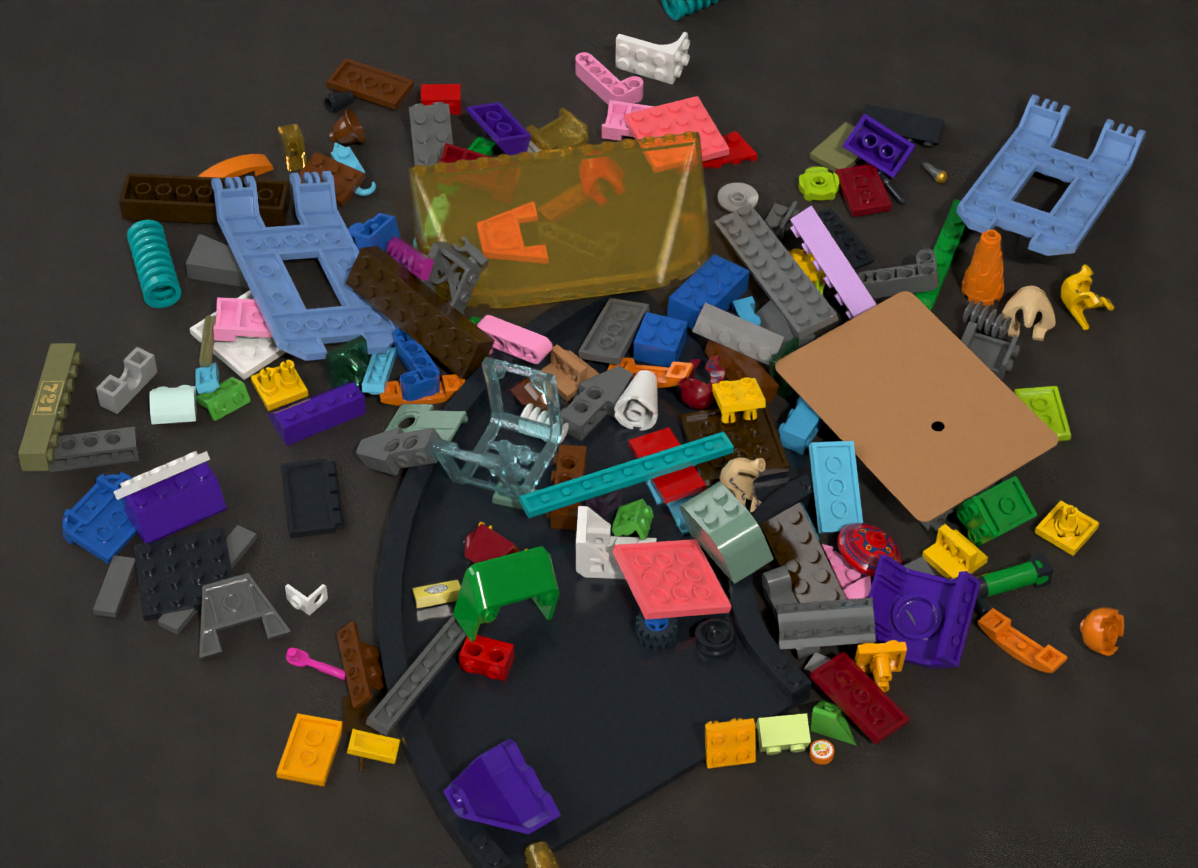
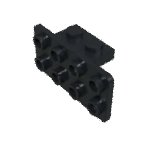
(847, 241)

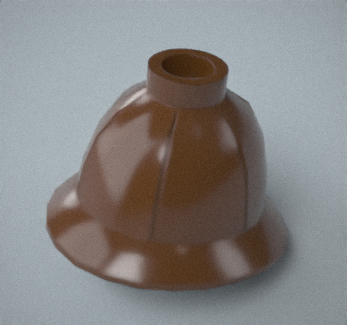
(347, 129)

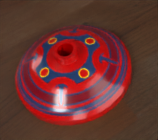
(864, 544)

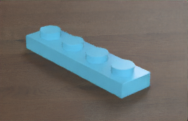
(378, 372)

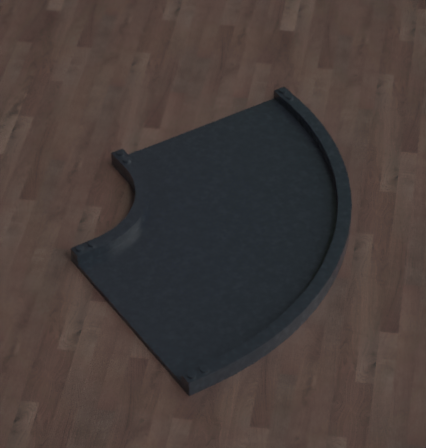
(583, 695)

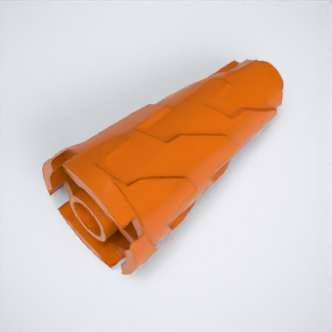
(984, 276)

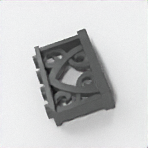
(461, 288)

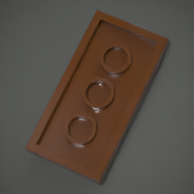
(370, 83)

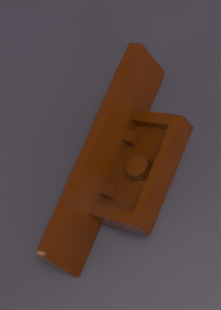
(360, 665)

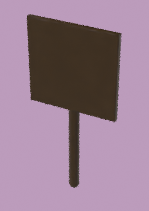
(357, 718)

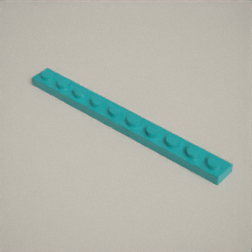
(625, 474)

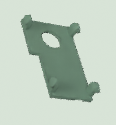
(444, 422)

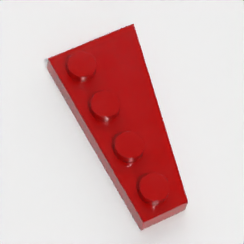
(738, 151)

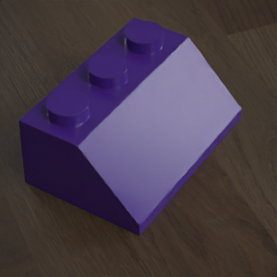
(501, 127)
(879, 146)

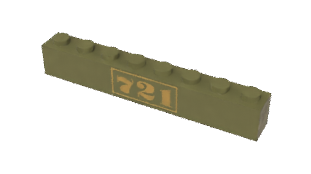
(49, 407)

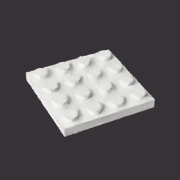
(247, 353)

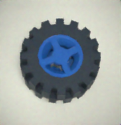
(663, 635)

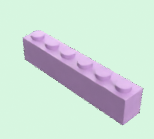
(832, 262)

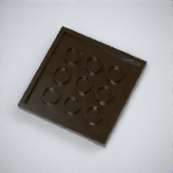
(749, 437)

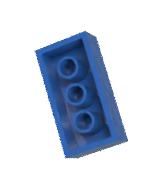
(714, 283)

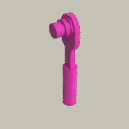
(301, 659)

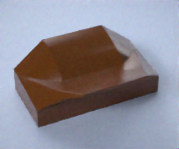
(528, 394)

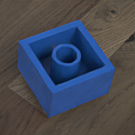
(660, 340)

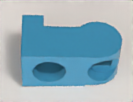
(744, 309)

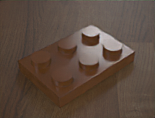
(345, 177)

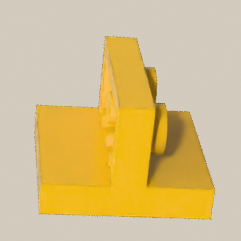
(953, 554)

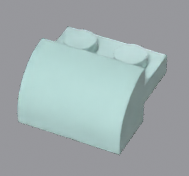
(173, 404)

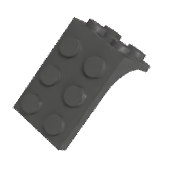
(430, 132)

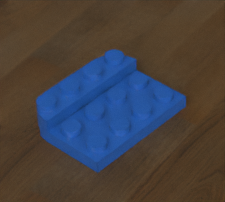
(100, 519)

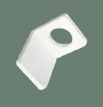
(306, 604)

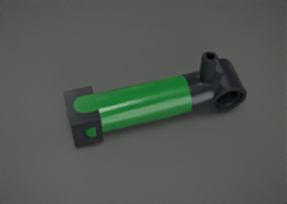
(1035, 571)

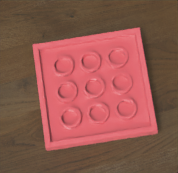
(677, 119)
(671, 579)

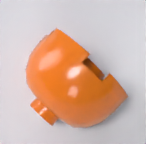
(1102, 629)

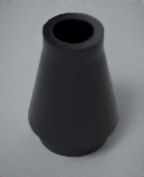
(337, 101)

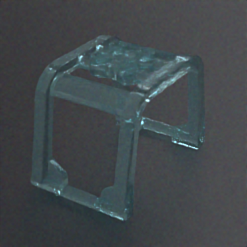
(505, 464)

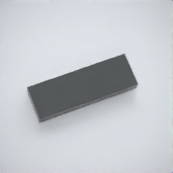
(114, 586)

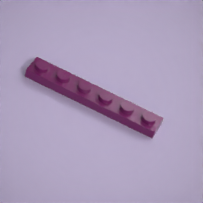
(410, 257)

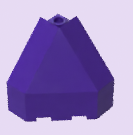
(502, 792)

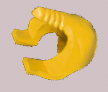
(1077, 295)

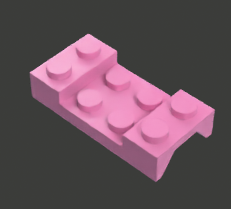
(615, 125)
(239, 318)

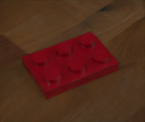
(863, 190)

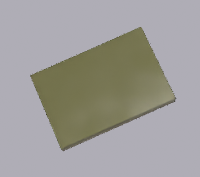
(832, 154)

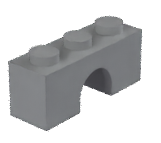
(138, 371)

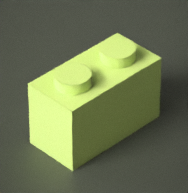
(783, 733)

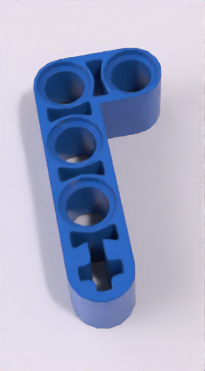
(422, 373)

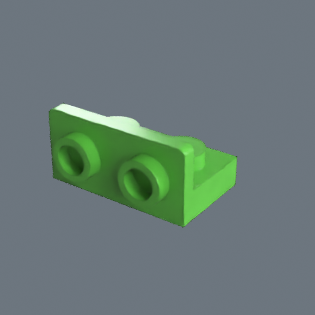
(225, 399)
(633, 517)

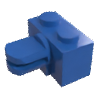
(375, 231)

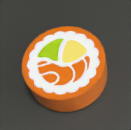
(821, 752)

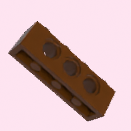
(570, 465)

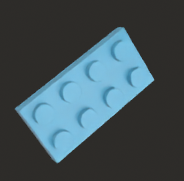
(835, 485)

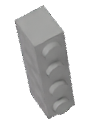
(737, 333)

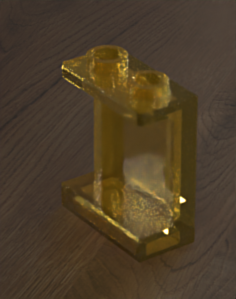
(562, 132)

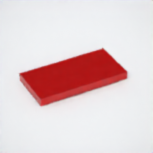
(671, 485)

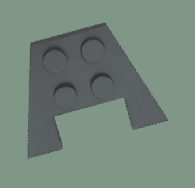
(233, 604)

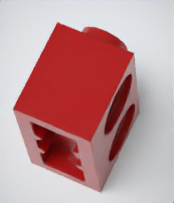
(487, 654)

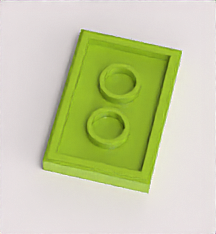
(1048, 407)

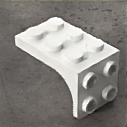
(651, 59)

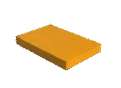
(310, 750)

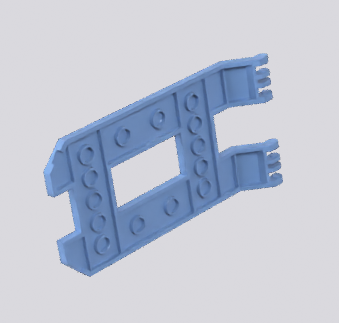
(1030, 150)
(319, 235)

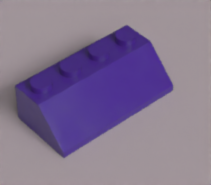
(318, 412)
(175, 503)

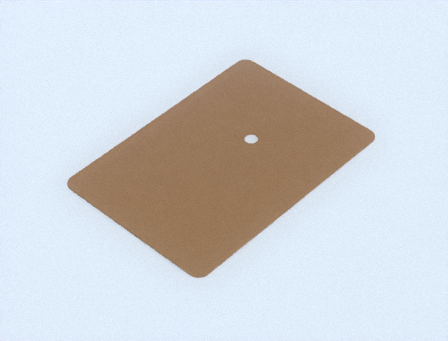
(895, 376)

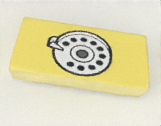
(436, 593)

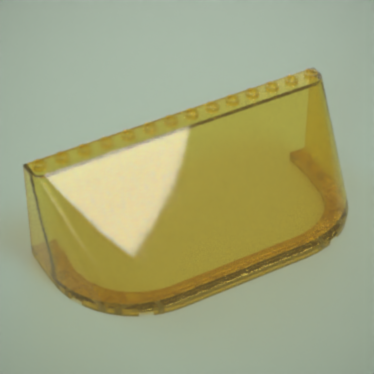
(570, 218)

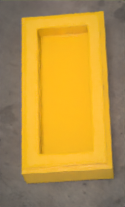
(373, 746)

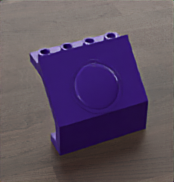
(937, 604)

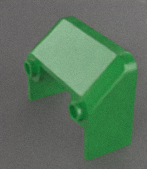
(504, 582)

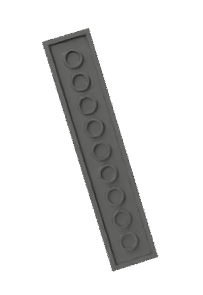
(776, 271)

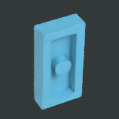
(207, 378)

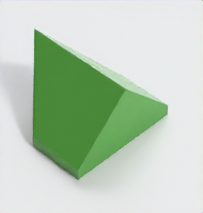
(831, 722)

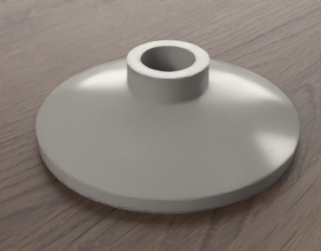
(737, 195)

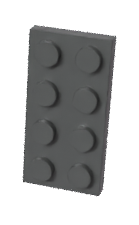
(613, 331)

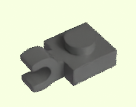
(473, 253)

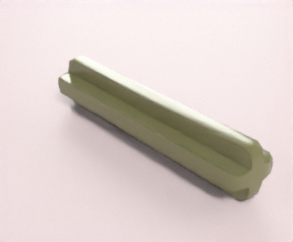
(207, 342)

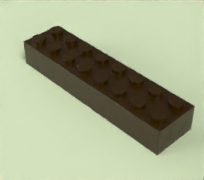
(193, 199)
(419, 311)

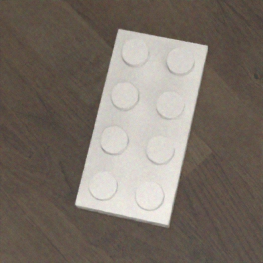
(160, 473)

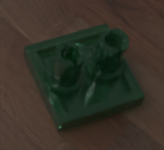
(348, 362)

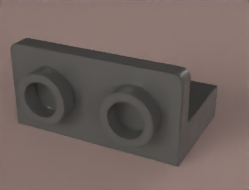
(779, 219)

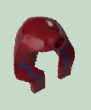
(695, 392)

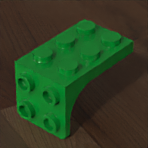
(995, 511)

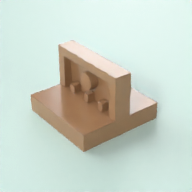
(569, 371)

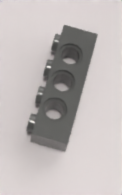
(96, 449)

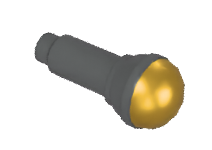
(939, 176)

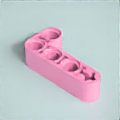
(605, 83)
(515, 340)

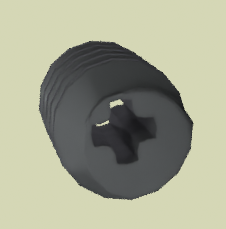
(987, 321)

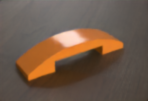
(239, 166)
(665, 375)
(448, 387)
(1018, 645)

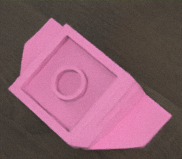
(854, 582)

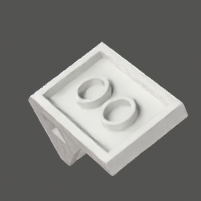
(596, 544)

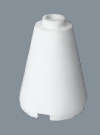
(639, 402)

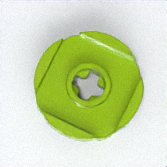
(812, 191)

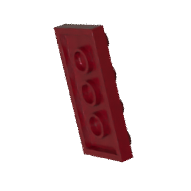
(859, 697)

